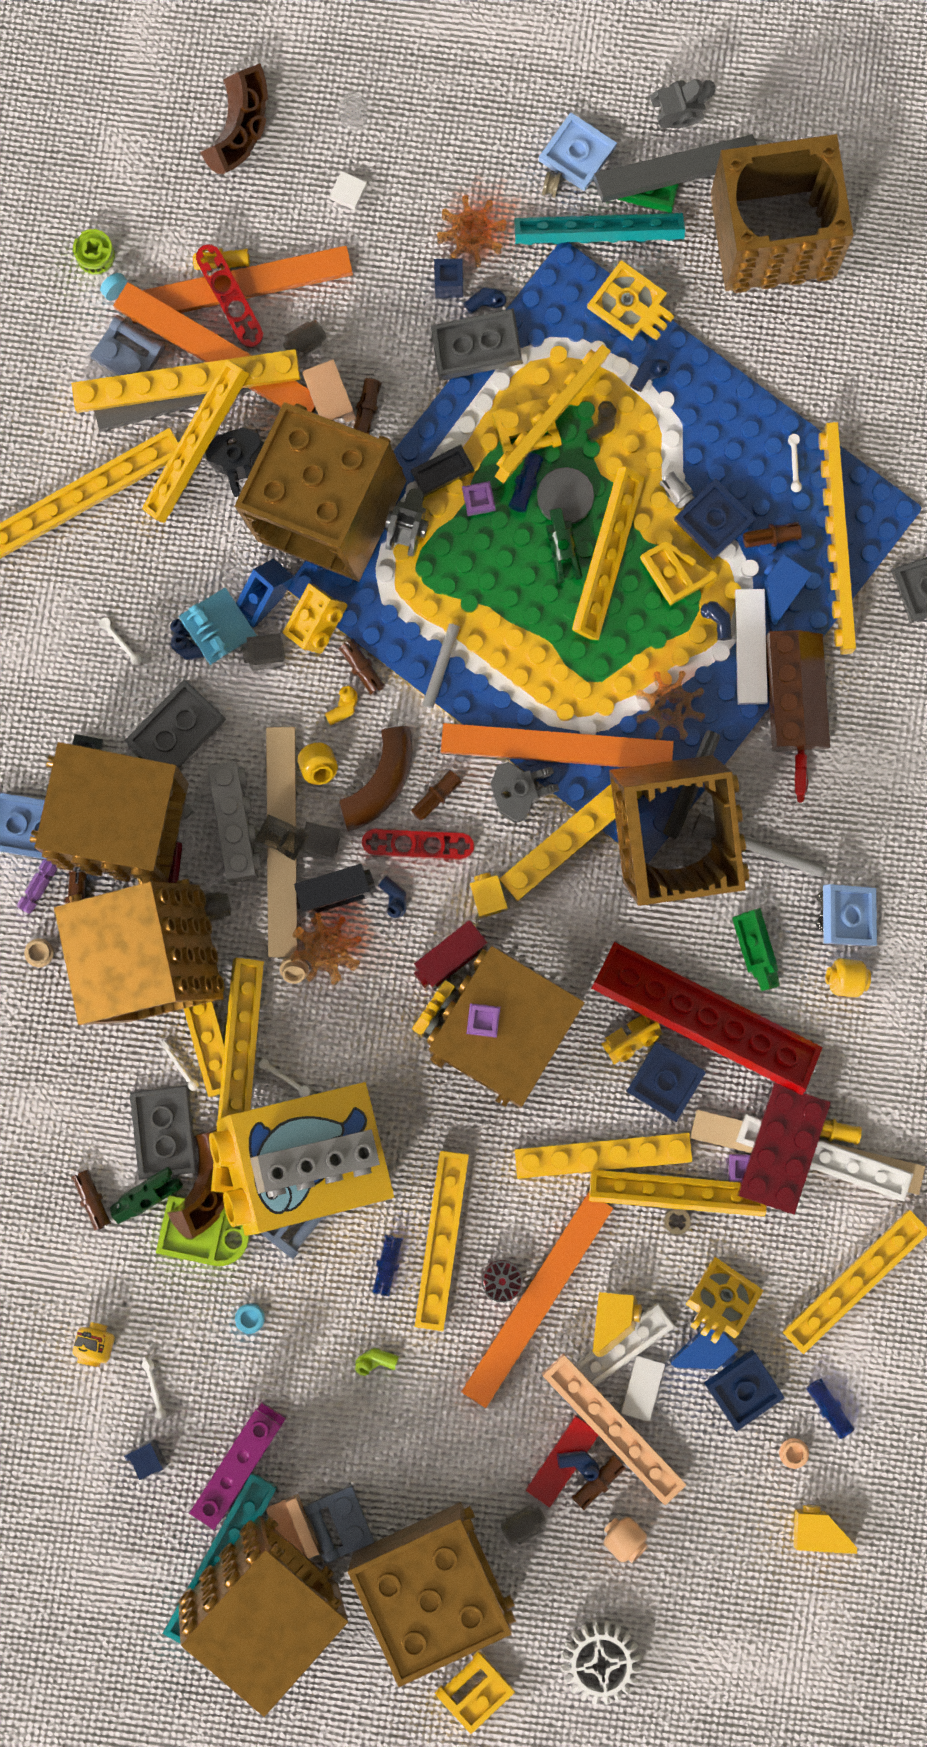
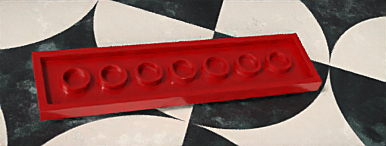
(707, 1018)

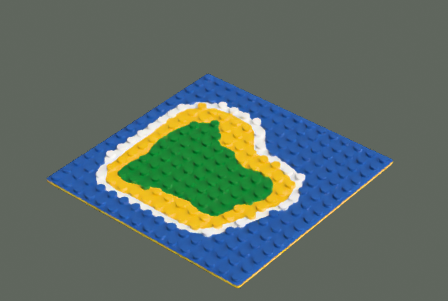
(496, 571)

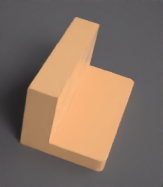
(328, 392)
(295, 1525)

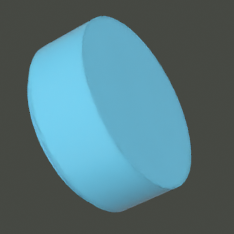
(113, 286)
(249, 1318)

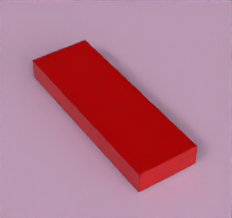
(549, 1478)

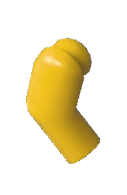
(346, 706)

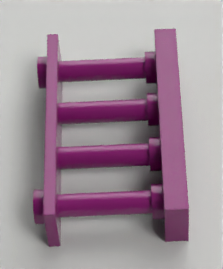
(237, 1465)

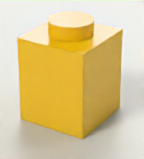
(488, 895)

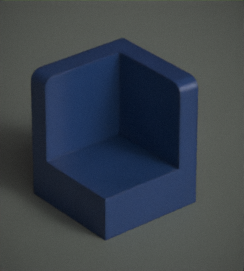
(448, 278)
(146, 1459)

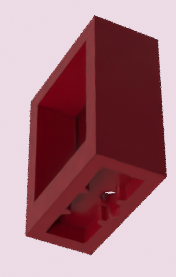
(449, 956)

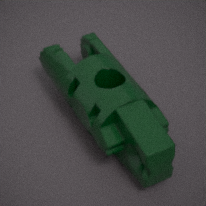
(562, 530)
(145, 1195)

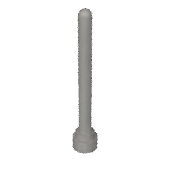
(706, 827)

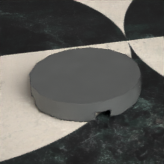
(568, 490)

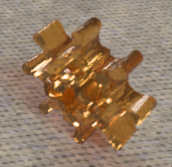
(467, 221)
(667, 692)
(330, 939)

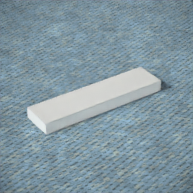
(751, 646)
(652, 1327)

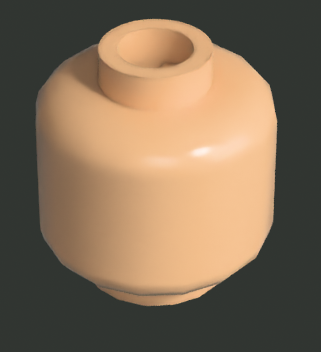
(625, 1539)

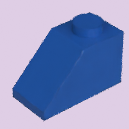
(783, 585)
(263, 591)
(704, 1354)

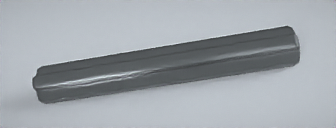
(688, 793)

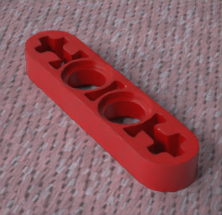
(229, 296)
(418, 839)

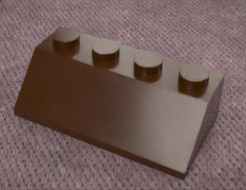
(797, 690)

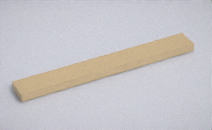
(280, 869)
(724, 1132)

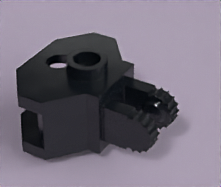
(234, 458)

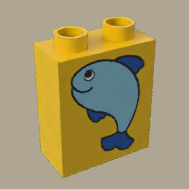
(290, 1126)

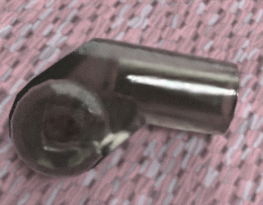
(606, 421)

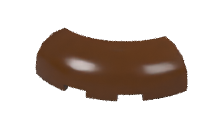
(244, 121)
(385, 784)
(201, 1205)

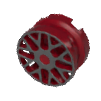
(502, 1281)

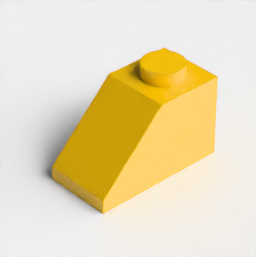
(614, 1320)
(819, 1533)

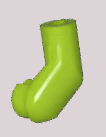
(373, 1359)

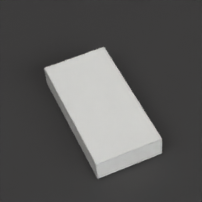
(642, 1388)

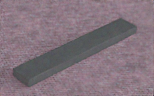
(664, 170)
(125, 415)

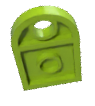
(205, 1248)

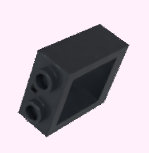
(334, 889)

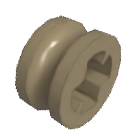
(551, 184)
(675, 1230)

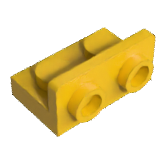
(314, 619)

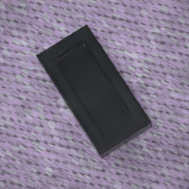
(442, 470)

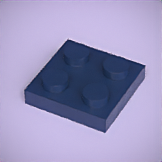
(714, 519)
(665, 1081)
(744, 1390)

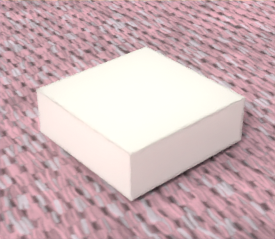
(348, 190)

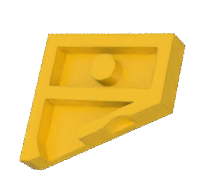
(675, 572)

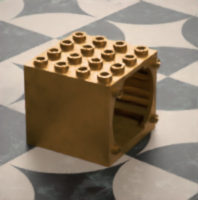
(777, 171)
(321, 491)
(111, 814)
(718, 870)
(139, 952)
(530, 1027)
(430, 1594)
(261, 1615)

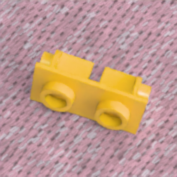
(622, 1047)

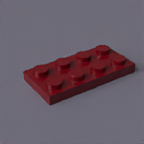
(783, 1149)

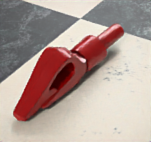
(801, 775)

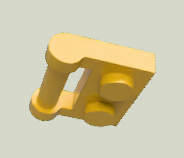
(513, 420)
(481, 1699)

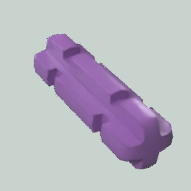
(37, 886)

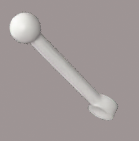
(793, 440)
(105, 624)
(264, 1064)
(192, 1084)
(148, 1366)

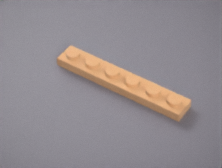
(614, 1429)

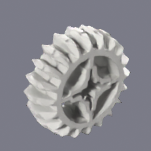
(604, 1689)

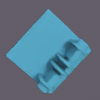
(217, 625)

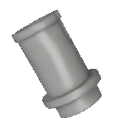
(677, 490)

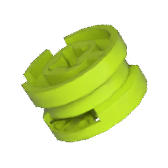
(94, 251)

